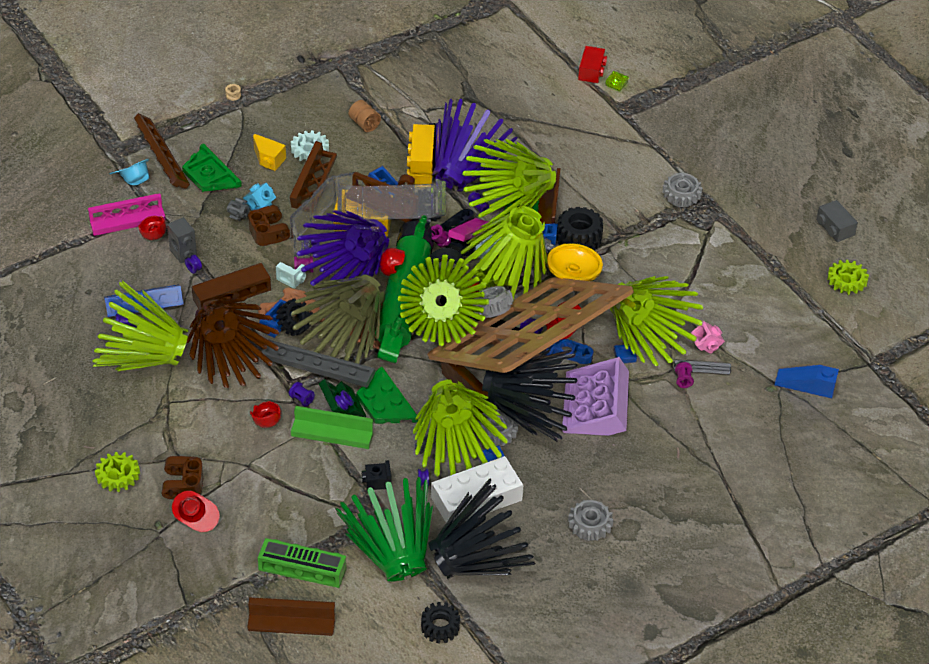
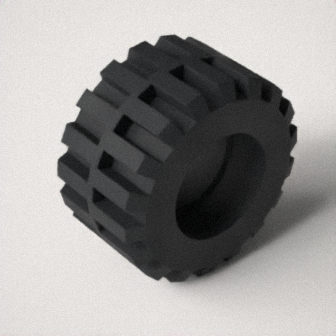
(580, 227)

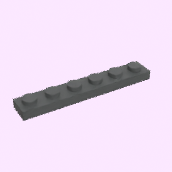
(320, 364)

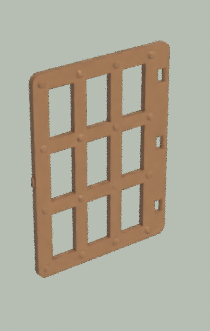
(534, 342)

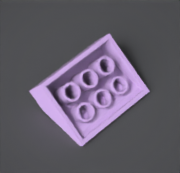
(599, 400)

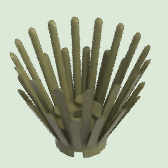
(356, 301)

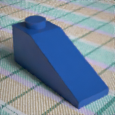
(810, 379)

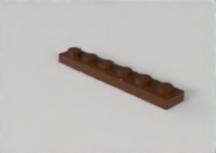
(162, 151)

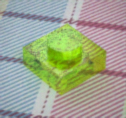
(616, 81)

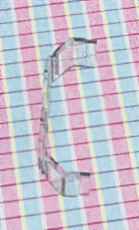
(393, 201)
(316, 205)

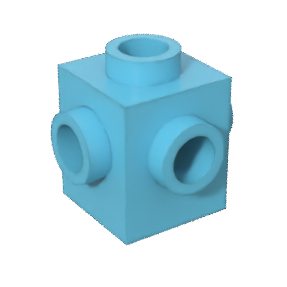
(260, 196)

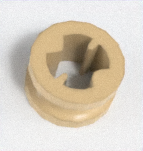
(233, 92)

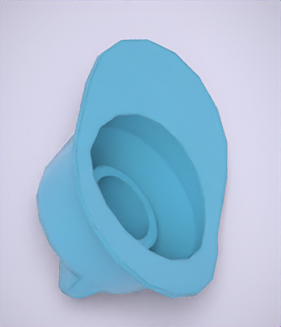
(136, 173)

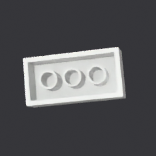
(451, 490)

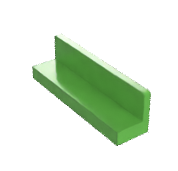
(332, 427)

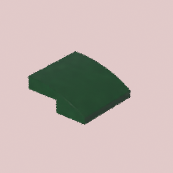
(330, 391)

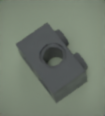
(181, 239)

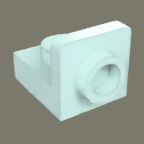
(290, 276)

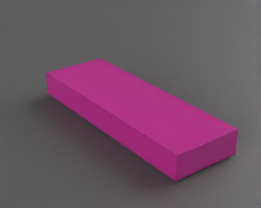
(464, 231)

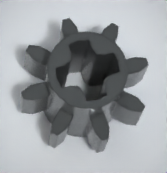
(238, 209)

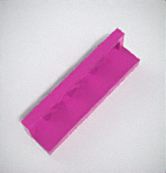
(126, 217)

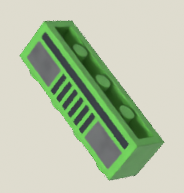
(302, 562)

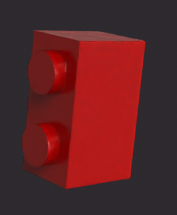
(592, 64)

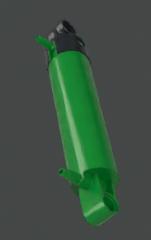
(394, 332)

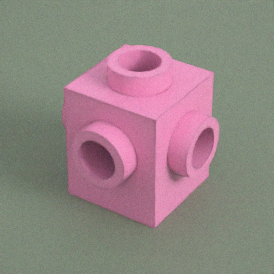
(708, 337)

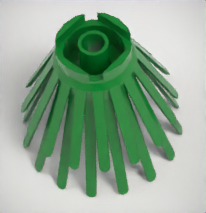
(391, 551)

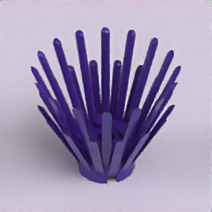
(453, 146)
(360, 243)

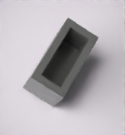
(837, 221)

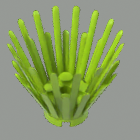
(528, 177)
(519, 235)
(458, 300)
(645, 313)
(146, 344)
(453, 411)

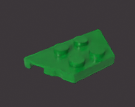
(209, 171)
(384, 400)

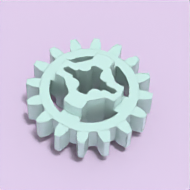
(302, 145)

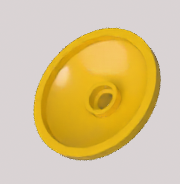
(574, 262)

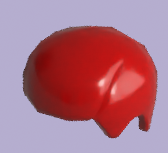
(153, 227)
(389, 259)
(266, 414)

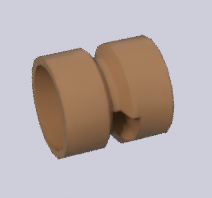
(364, 115)

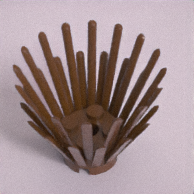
(222, 329)

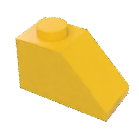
(269, 152)

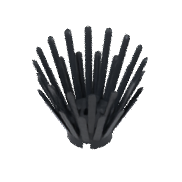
(509, 389)
(458, 540)

